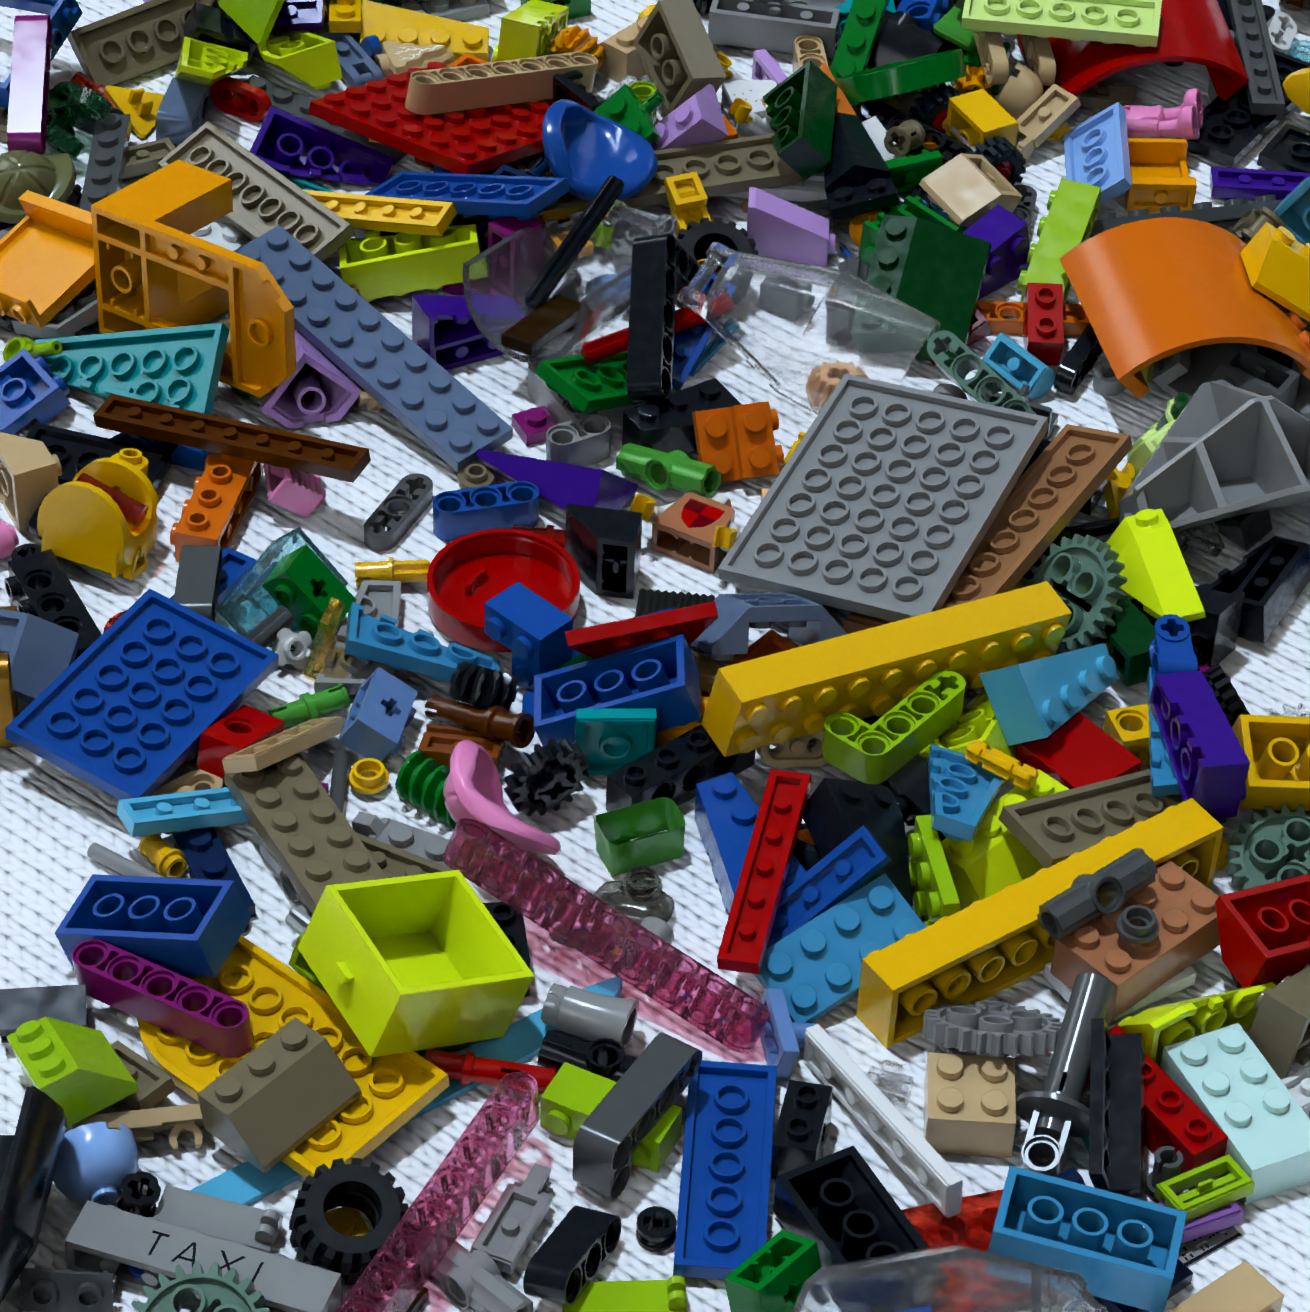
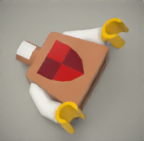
(691, 528)

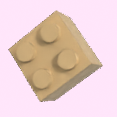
(970, 1104)

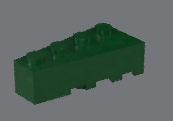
(803, 119)

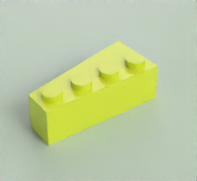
(530, 30)
(406, 261)

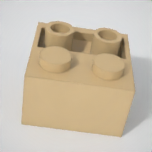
(969, 189)

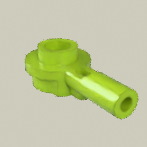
(44, 349)

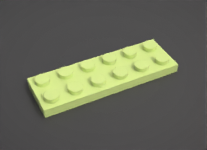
(1077, 20)

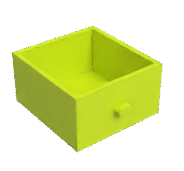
(415, 962)

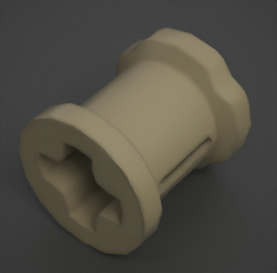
(904, 137)

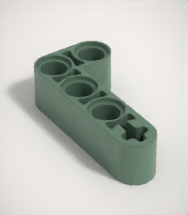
(983, 384)

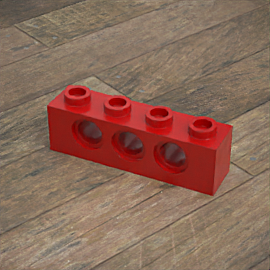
(1175, 1119)

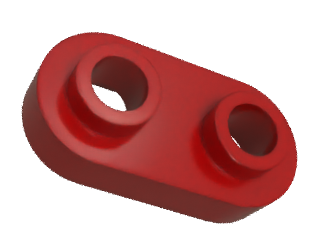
(246, 102)

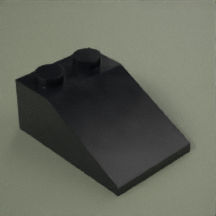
(843, 807)

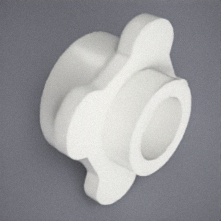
(283, 643)

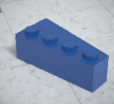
(726, 823)

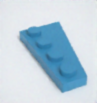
(958, 793)

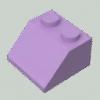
(693, 122)

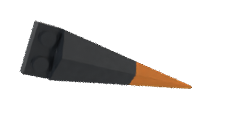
(857, 174)

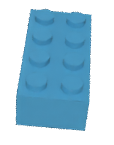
(1111, 1240)

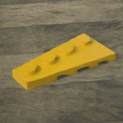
(422, 29)

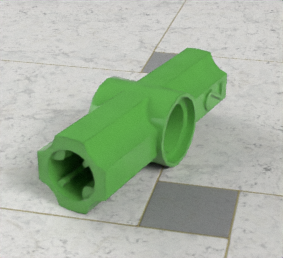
(668, 470)

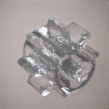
(892, 1082)

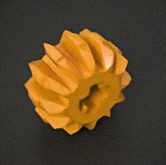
(577, 40)

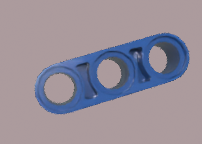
(485, 508)

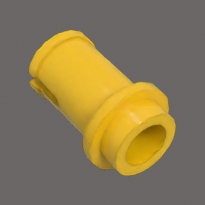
(168, 861)

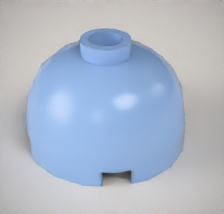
(95, 1162)

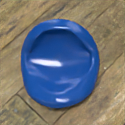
(591, 148)

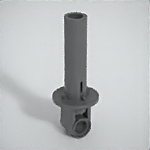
(1056, 1111)

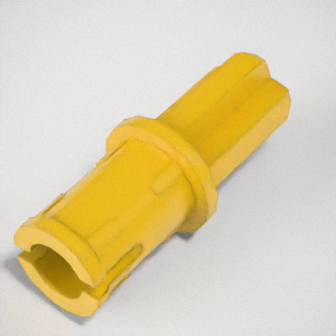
(391, 570)

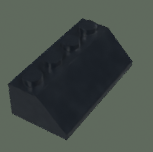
(843, 1209)

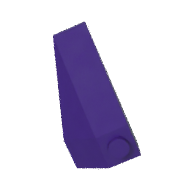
(311, 151)
(565, 482)

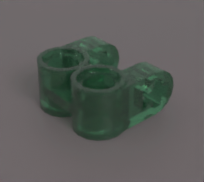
(71, 107)

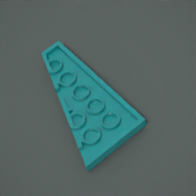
(152, 365)

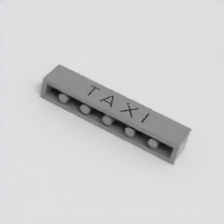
(113, 1237)

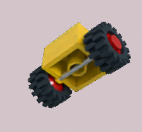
(976, 122)

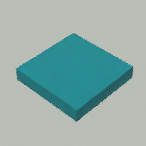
(614, 736)

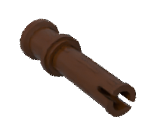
(493, 722)

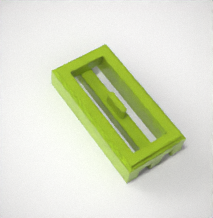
(1210, 1193)

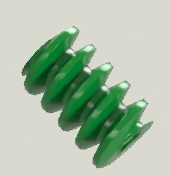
(423, 785)

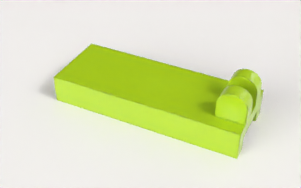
(632, 1296)

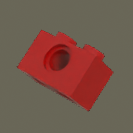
(1044, 322)
(233, 733)

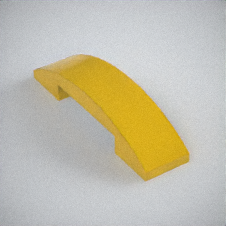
(687, 201)

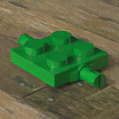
(627, 110)

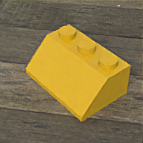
(1280, 268)

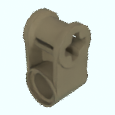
(1254, 220)

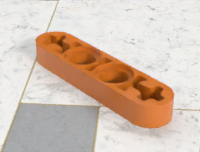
(1073, 317)

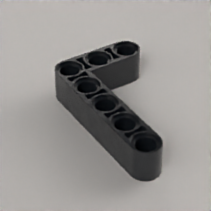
(657, 276)

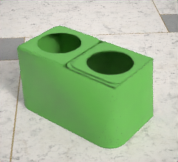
(619, 826)

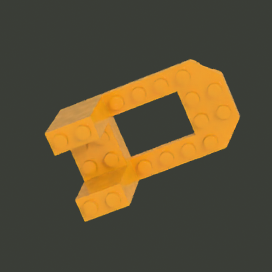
(164, 277)

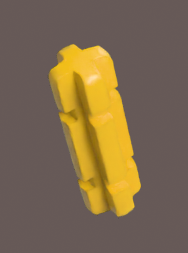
(1001, 765)

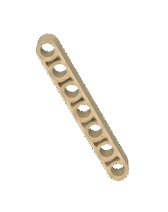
(494, 82)

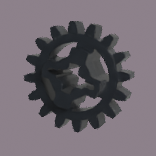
(546, 777)

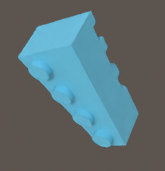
(1046, 692)

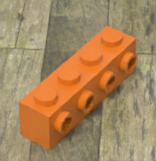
(217, 502)

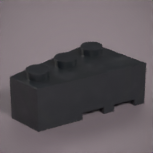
(669, 422)

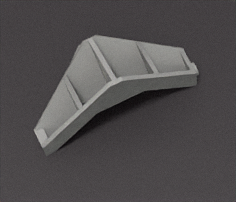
(1224, 459)

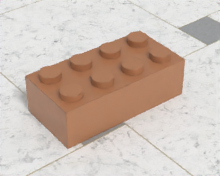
(1184, 936)

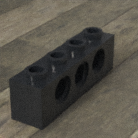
(46, 592)
(672, 771)

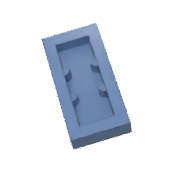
(780, 1035)

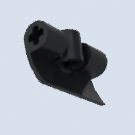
(902, 39)

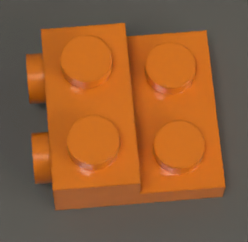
(739, 440)

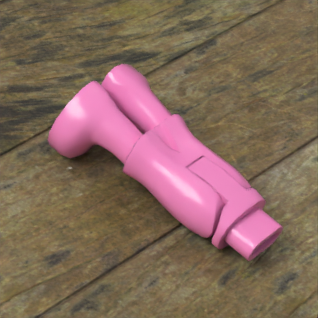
(1161, 122)

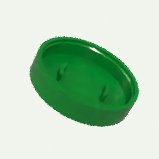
(902, 77)

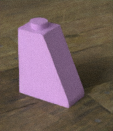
(788, 230)
(313, 392)

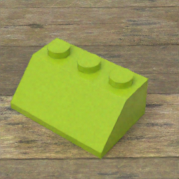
(71, 1066)

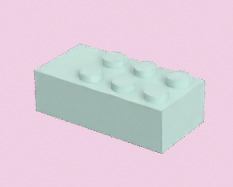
(1248, 1103)

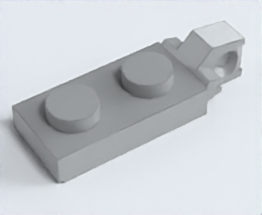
(401, 836)
(515, 1219)

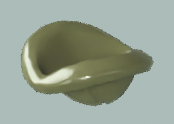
(41, 173)

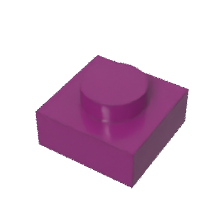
(533, 424)

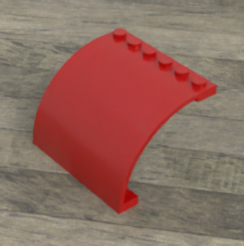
(1187, 33)

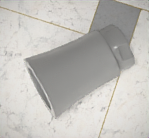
(590, 1014)

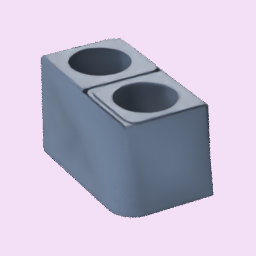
(181, 110)

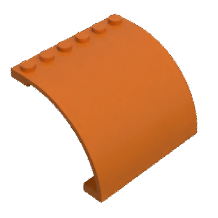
(1172, 289)

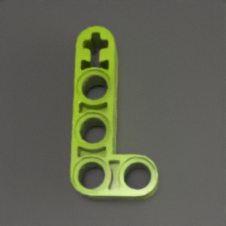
(881, 749)

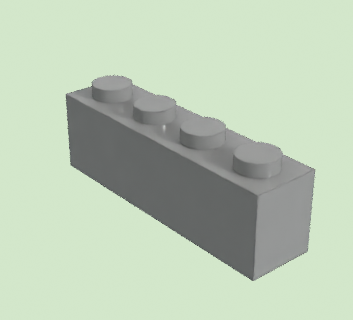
(771, 24)

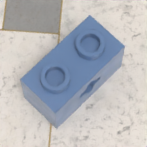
(379, 716)

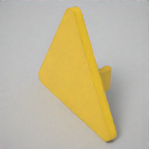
(139, 104)

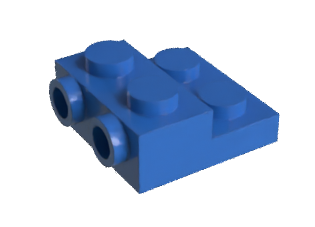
(29, 392)

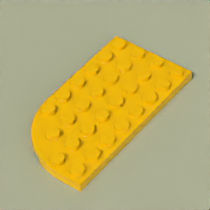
(390, 1085)

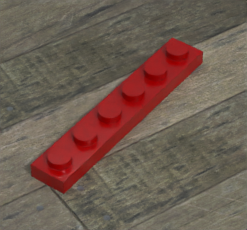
(764, 872)

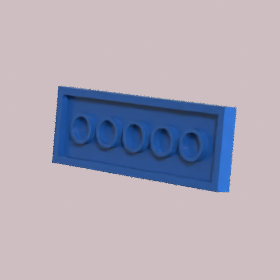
(478, 193)
(725, 1168)

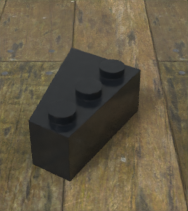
(1271, 582)
(1217, 633)

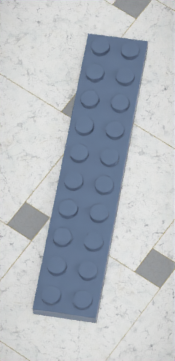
(379, 354)

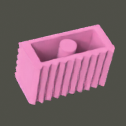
(294, 489)

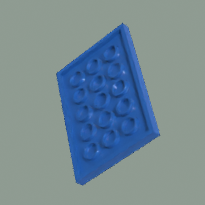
(141, 697)

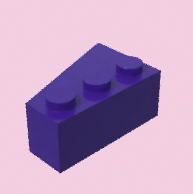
(448, 331)

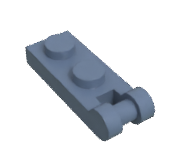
(354, 60)

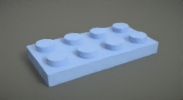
(1100, 153)

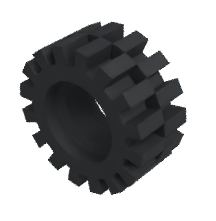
(1225, 694)

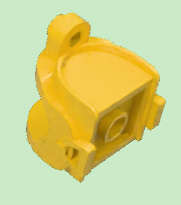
(88, 525)

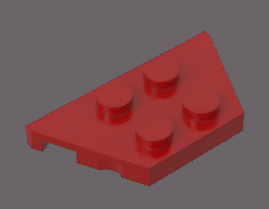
(642, 630)

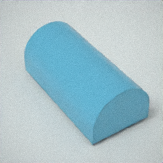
(1019, 366)

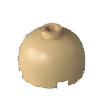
(1020, 91)

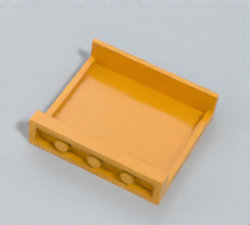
(45, 259)

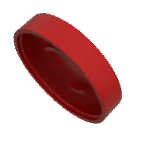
(486, 564)

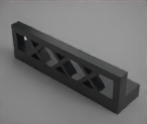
(1116, 1111)

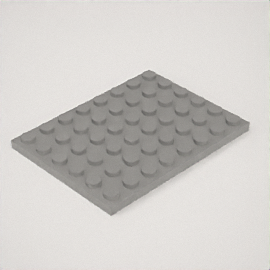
(884, 499)

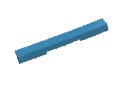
(708, 352)

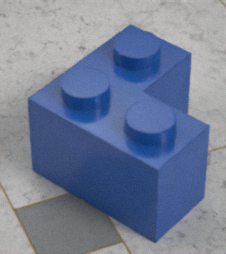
(530, 630)

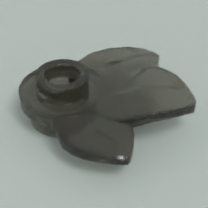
(638, 895)

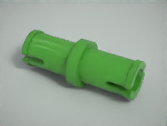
(312, 706)

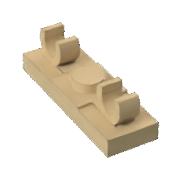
(155, 1120)

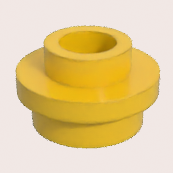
(368, 776)

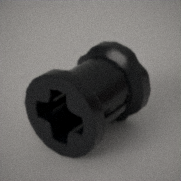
(133, 1196)

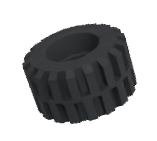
(700, 236)
(350, 1187)

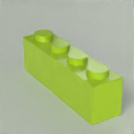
(1067, 225)

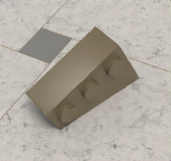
(1283, 1022)

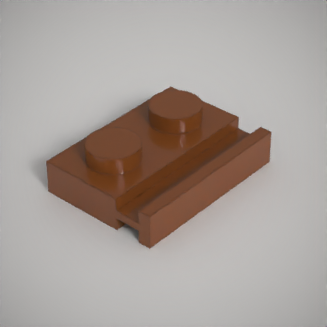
(440, 741)

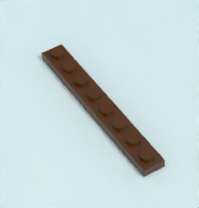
(232, 438)

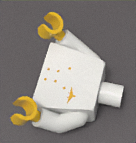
(744, 102)

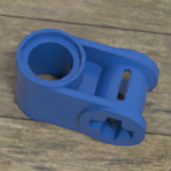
(1172, 647)

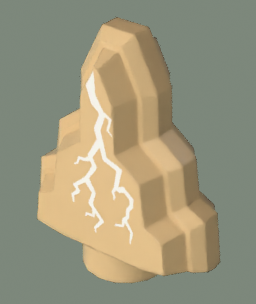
(403, 56)

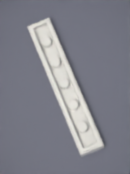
(883, 1121)

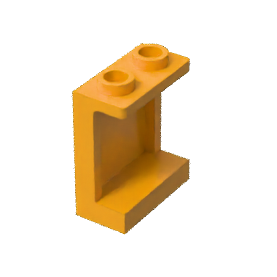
(1159, 175)

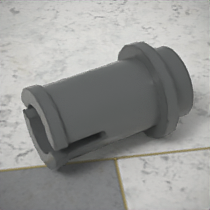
(1164, 1167)

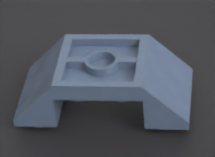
(737, 612)
(36, 651)

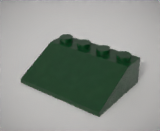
(931, 271)

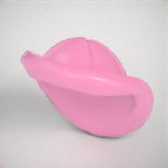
(476, 793)

